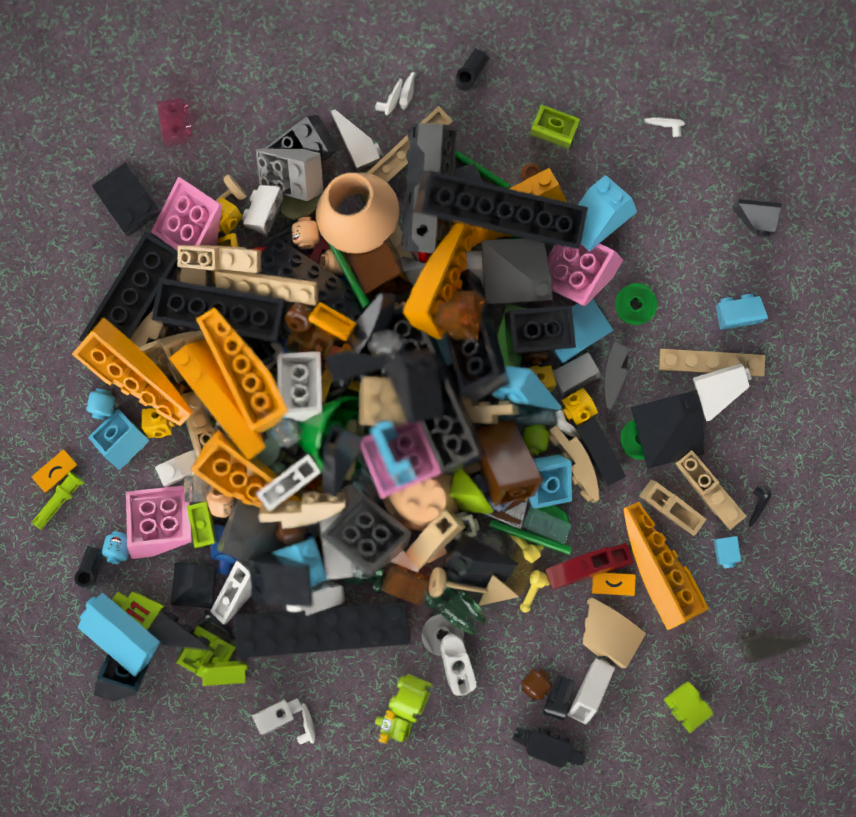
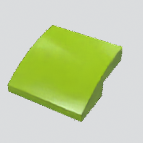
(193, 658)

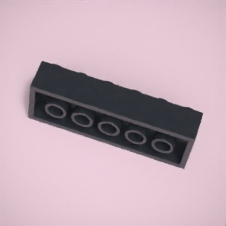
(136, 286)
(248, 314)
(479, 360)

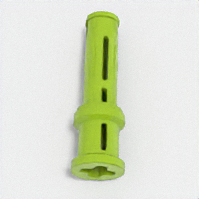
(63, 493)

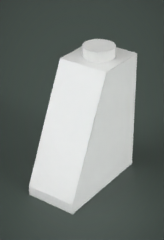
(720, 388)
(591, 691)

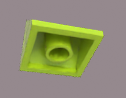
(554, 126)
(468, 495)

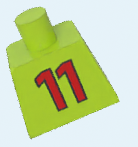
(139, 607)

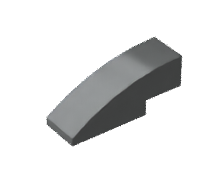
(614, 374)

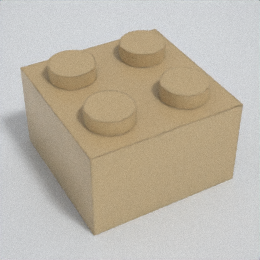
(379, 403)

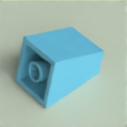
(306, 553)

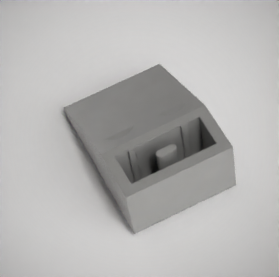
(292, 170)

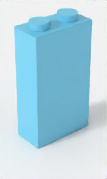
(118, 634)

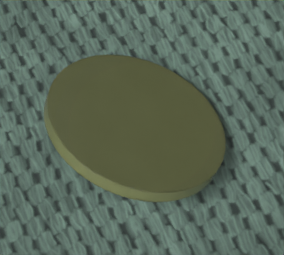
(297, 208)

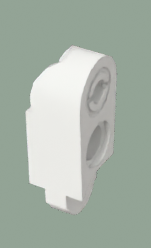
(324, 595)
(452, 651)

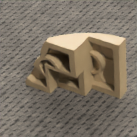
(162, 349)
(611, 634)

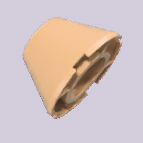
(367, 228)

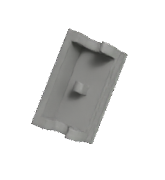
(576, 374)

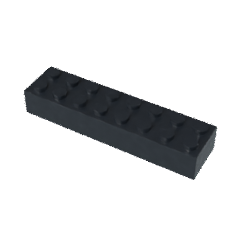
(500, 209)
(453, 434)
(322, 631)

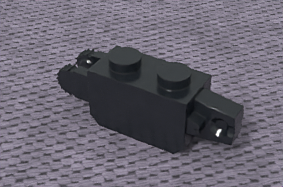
(547, 748)

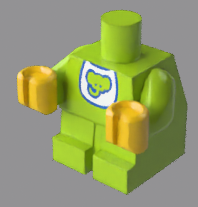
(393, 727)

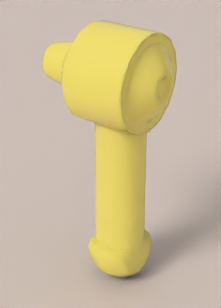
(530, 552)
(537, 580)

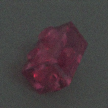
(174, 122)

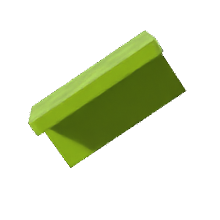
(201, 525)
(223, 673)

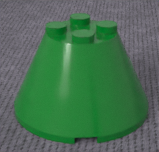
(317, 427)

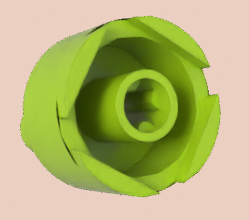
(411, 697)
(688, 706)

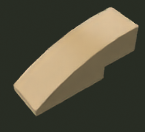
(672, 507)

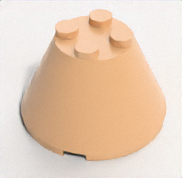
(422, 502)

